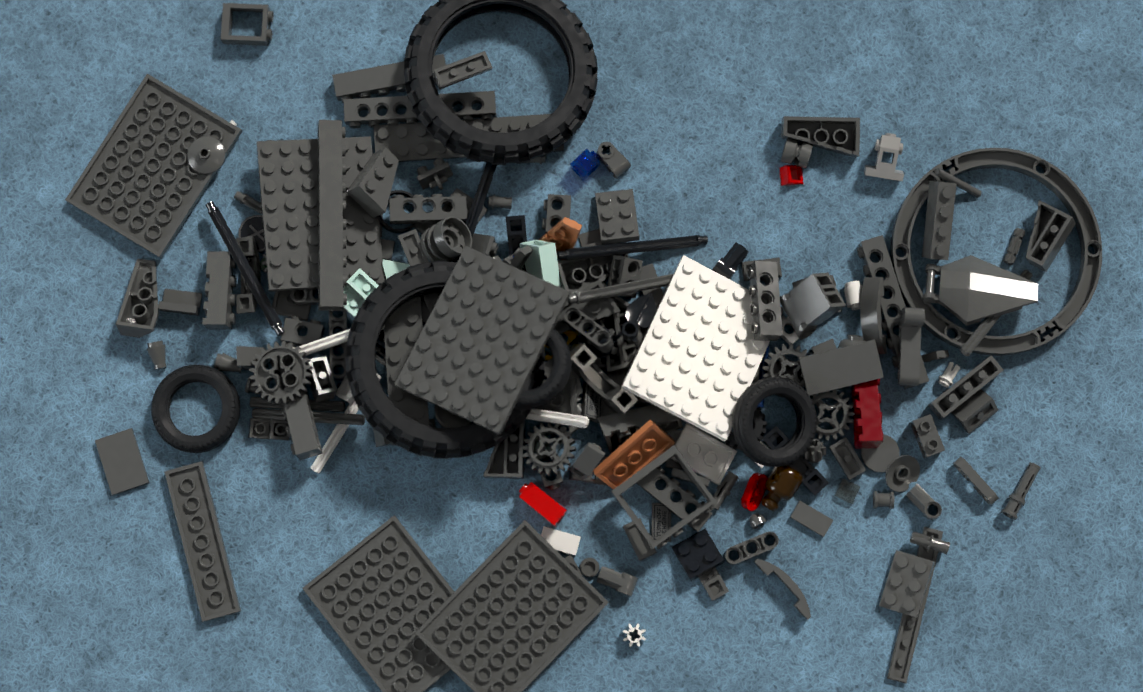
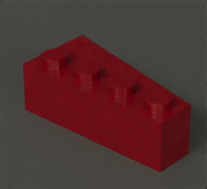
(867, 415)

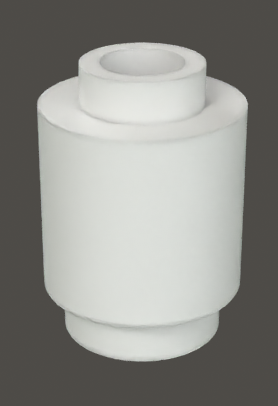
(853, 294)

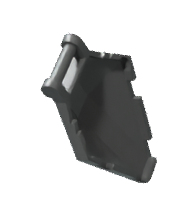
(978, 289)

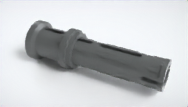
(1017, 498)

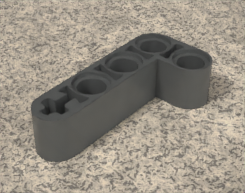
(909, 345)

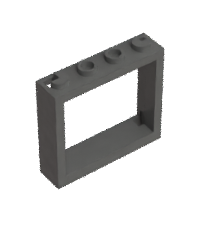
(690, 519)

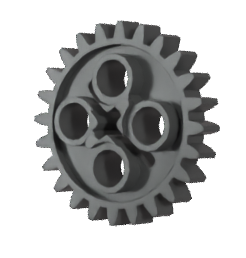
(298, 368)

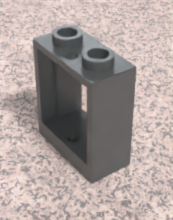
(227, 20)

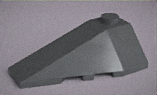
(581, 273)
(140, 304)

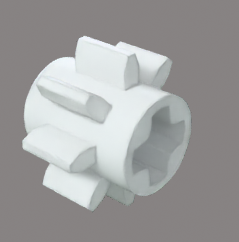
(636, 639)

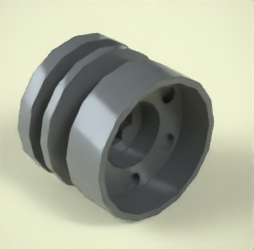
(446, 239)

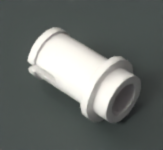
(948, 376)

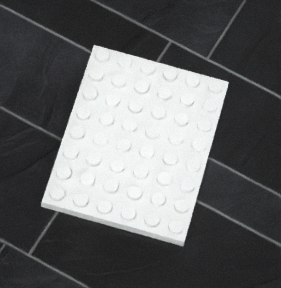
(698, 349)

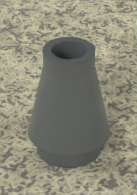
(157, 354)
(226, 363)

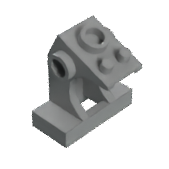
(886, 143)

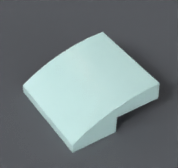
(357, 290)

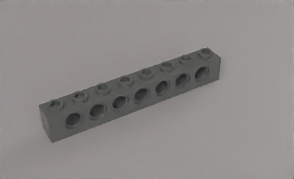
(353, 107)
(878, 247)

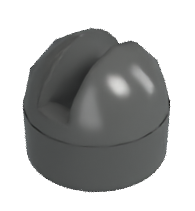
(757, 519)

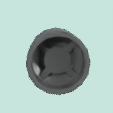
(796, 153)

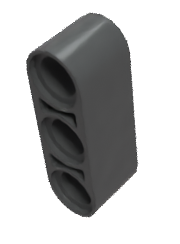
(595, 336)
(761, 547)

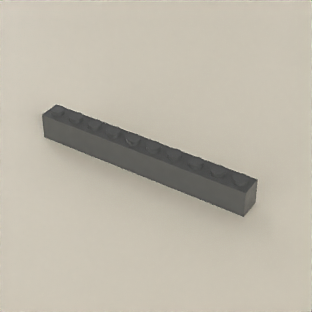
(331, 216)

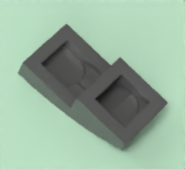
(713, 584)

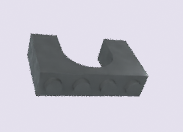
(610, 392)

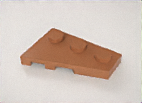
(563, 234)

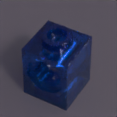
(585, 164)

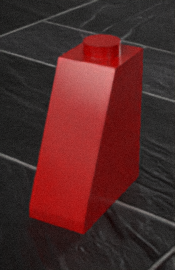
(542, 503)

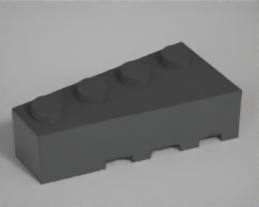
(220, 291)

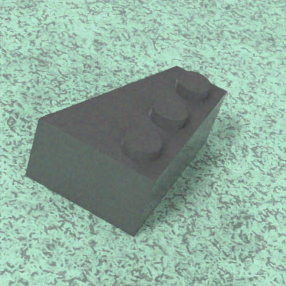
(1048, 235)

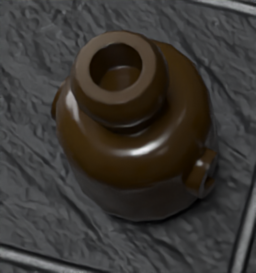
(781, 484)

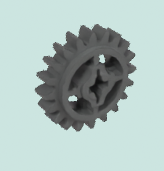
(781, 356)
(841, 403)
(555, 444)

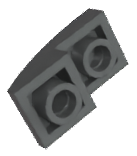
(268, 429)

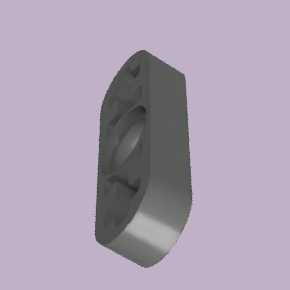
(979, 484)

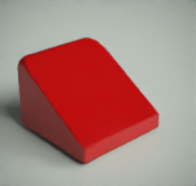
(791, 175)

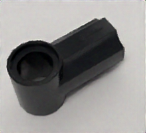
(728, 265)

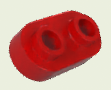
(754, 491)

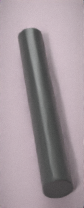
(961, 184)

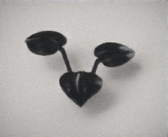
(639, 313)

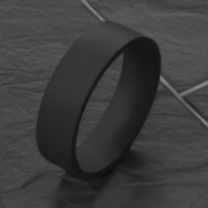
(396, 192)

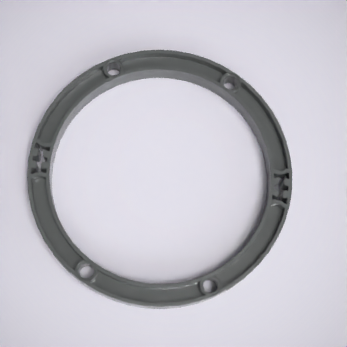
(1072, 199)

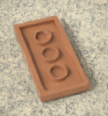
(634, 454)

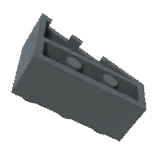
(374, 183)
(507, 457)

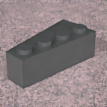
(827, 133)
(620, 426)

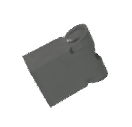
(811, 303)

